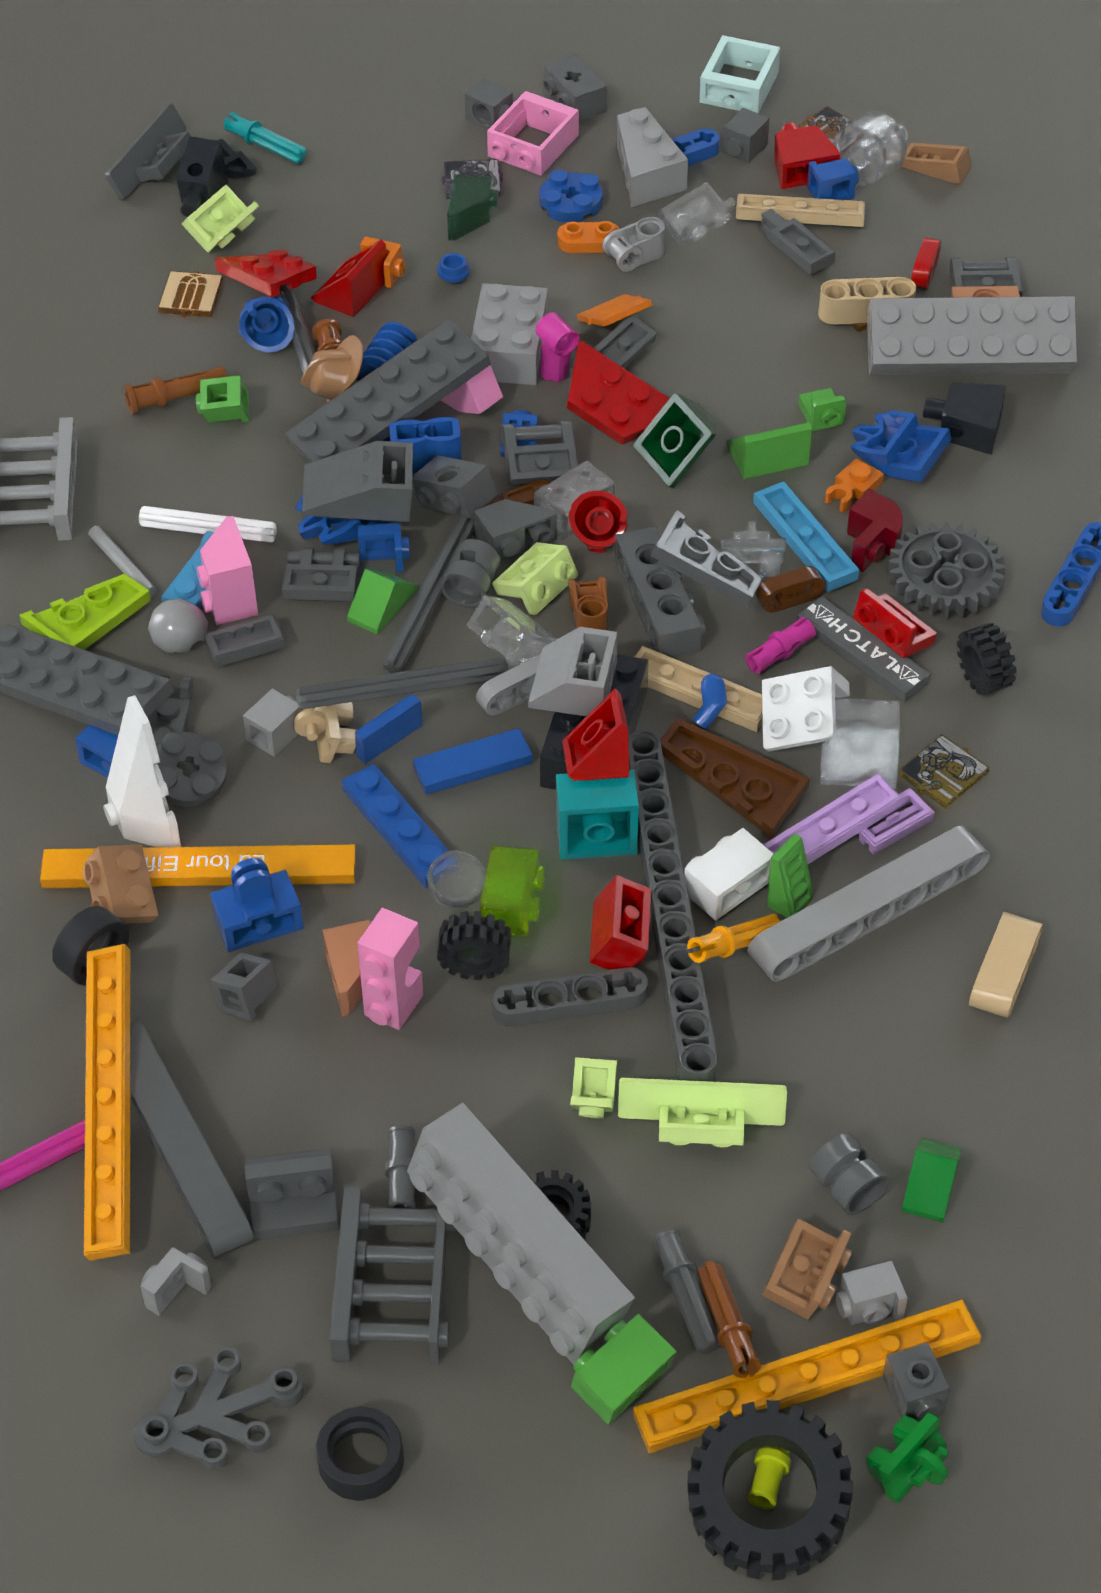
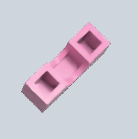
(387, 981)

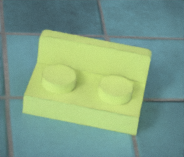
(537, 576)

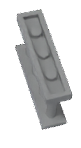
(60, 490)

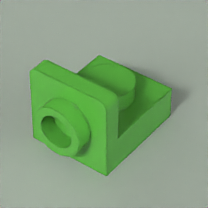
(823, 408)

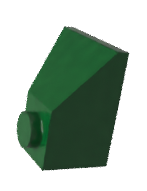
(676, 438)

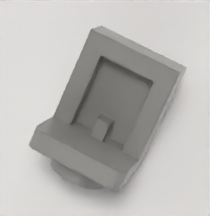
(167, 1278)

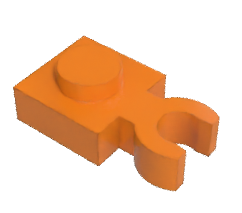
(854, 483)

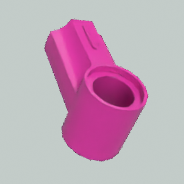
(557, 344)

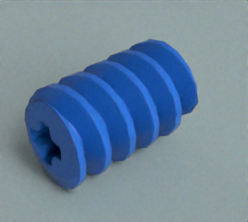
(386, 344)

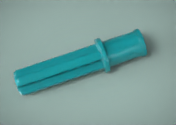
(256, 134)

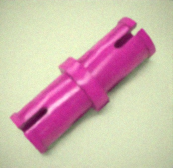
(780, 645)

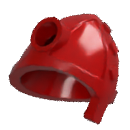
(597, 519)

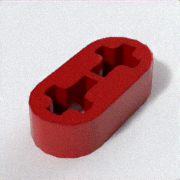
(926, 262)

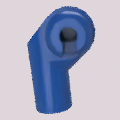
(713, 698)

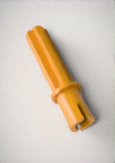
(724, 940)

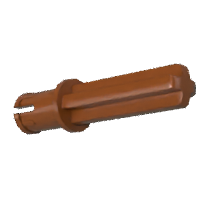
(733, 1332)

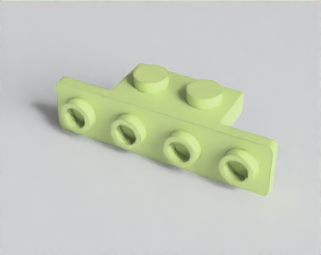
(702, 1109)

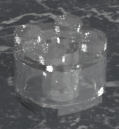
(873, 146)

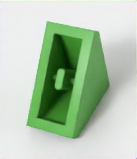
(379, 599)

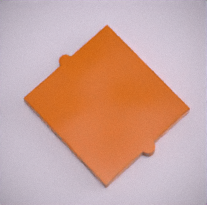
(614, 310)

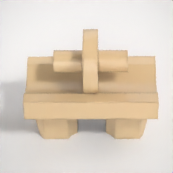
(323, 725)

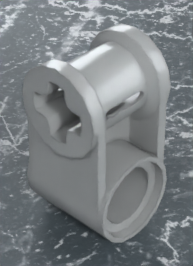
(638, 245)

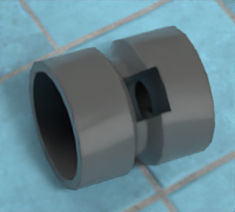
(470, 573)
(850, 1175)

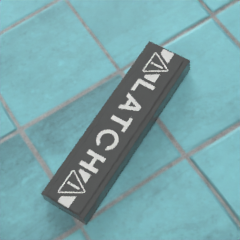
(865, 650)

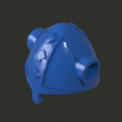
(267, 323)

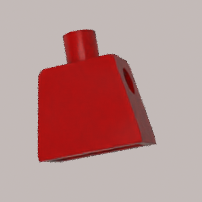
(796, 148)

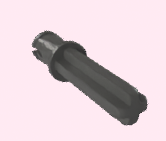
(681, 1276)

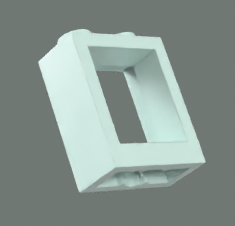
(748, 93)

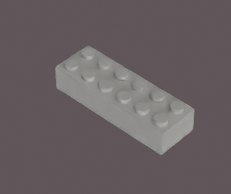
(971, 335)
(518, 1233)

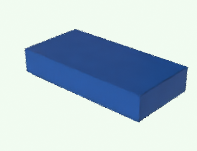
(388, 728)

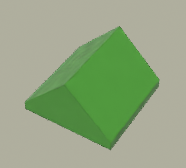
(771, 450)

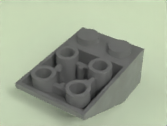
(361, 483)

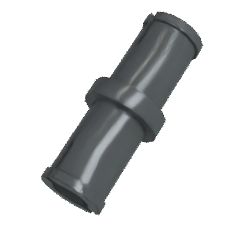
(400, 1154)

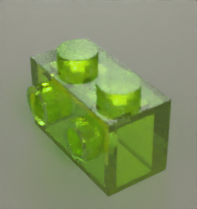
(511, 887)

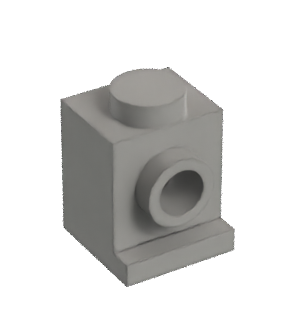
(871, 1294)

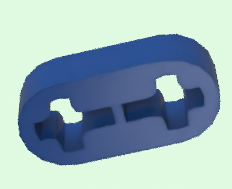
(698, 145)

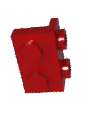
(893, 623)

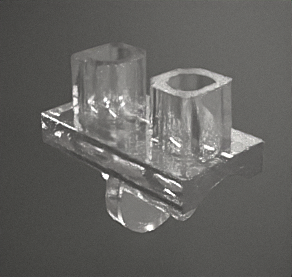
(757, 547)

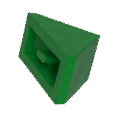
(931, 1179)

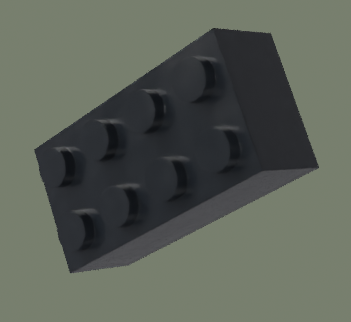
(632, 683)

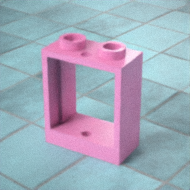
(529, 110)

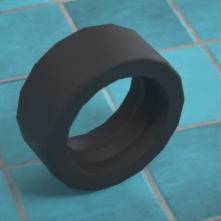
(88, 926)
(356, 1421)

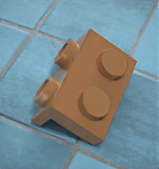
(121, 882)
(806, 1268)

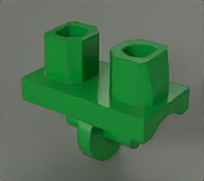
(914, 1460)

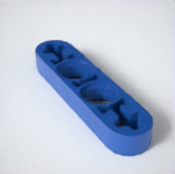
(1075, 572)

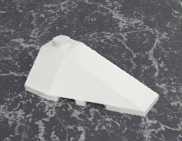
(137, 786)

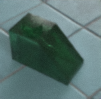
(470, 204)

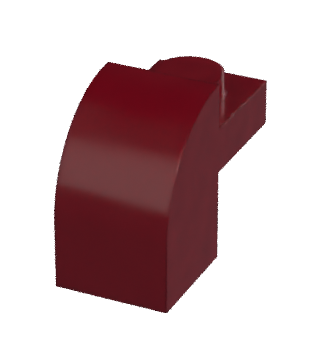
(876, 526)

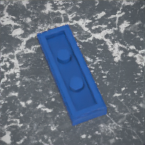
(472, 761)

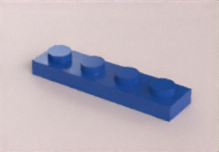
(394, 820)

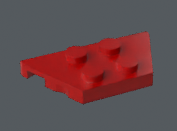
(267, 271)
(611, 396)

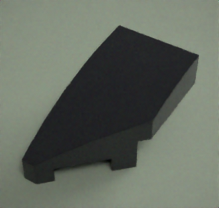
(236, 163)

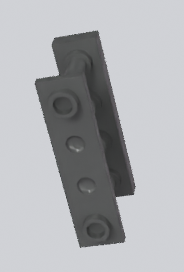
(351, 1291)

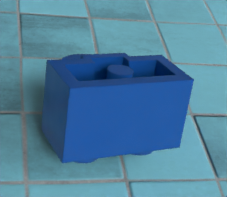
(255, 905)

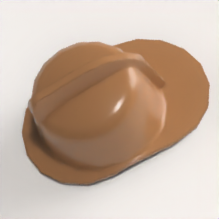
(335, 369)

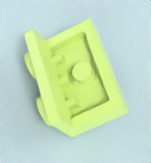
(218, 218)

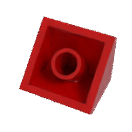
(354, 281)
(599, 743)

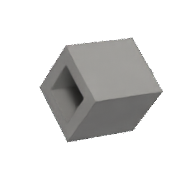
(271, 722)

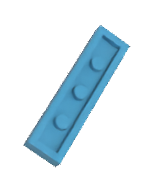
(805, 535)

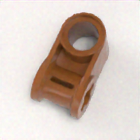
(589, 603)

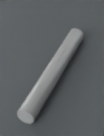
(119, 558)

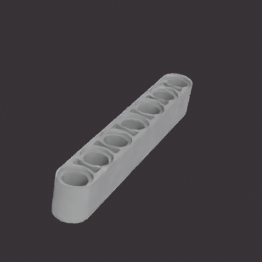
(868, 903)

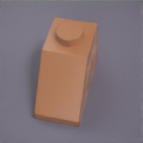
(343, 963)

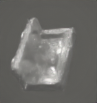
(695, 213)

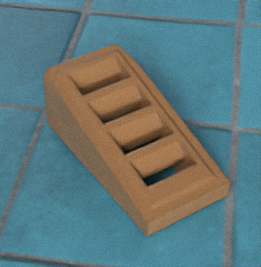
(939, 161)

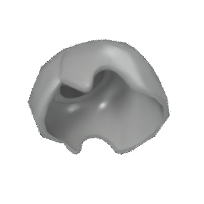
(177, 626)

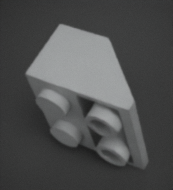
(575, 672)

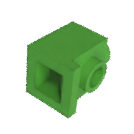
(223, 399)

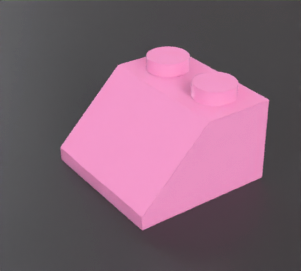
(227, 575)

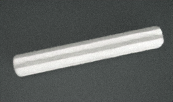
(202, 522)

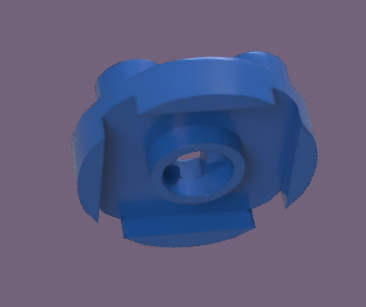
(582, 187)

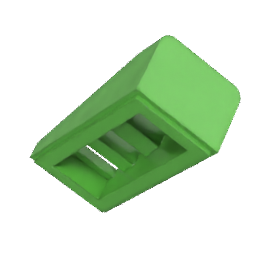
(789, 879)

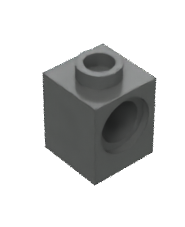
(486, 103)

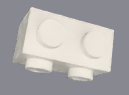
(728, 873)

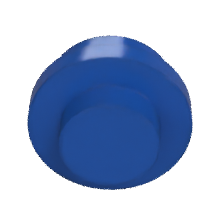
(453, 268)

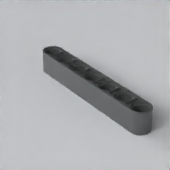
(184, 1149)

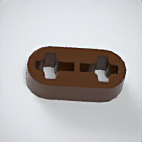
(790, 589)

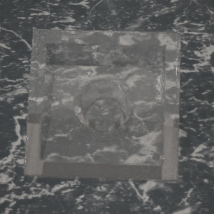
(863, 743)

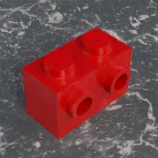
(620, 924)

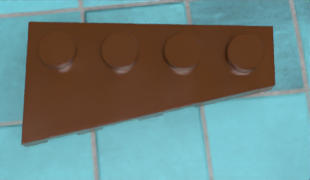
(740, 778)

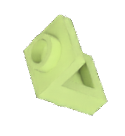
(593, 1087)

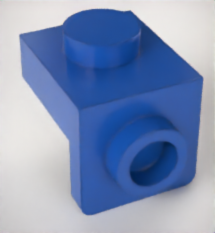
(383, 542)

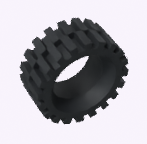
(767, 1549)

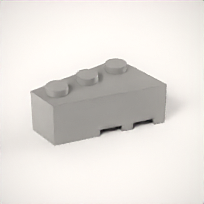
(649, 158)

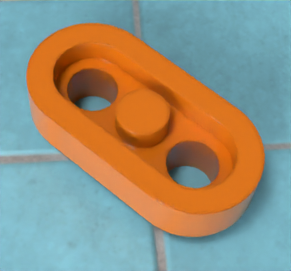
(584, 236)

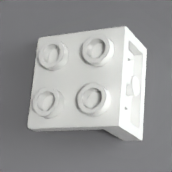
(801, 707)

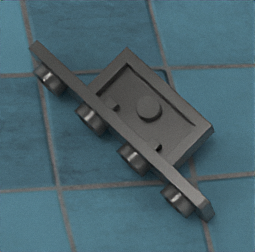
(151, 153)

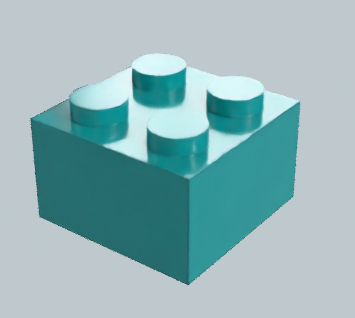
(596, 817)

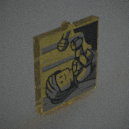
(943, 771)

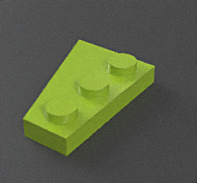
(89, 616)

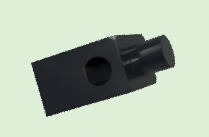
(200, 173)
(970, 414)

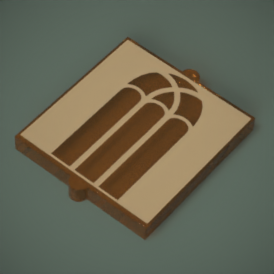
(190, 294)

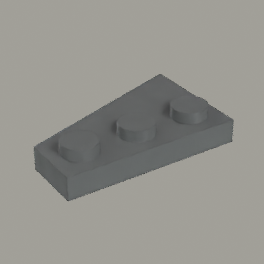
(699, 560)

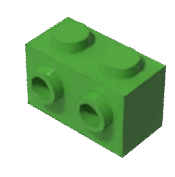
(622, 1367)

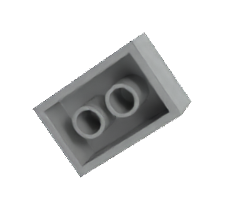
(506, 330)

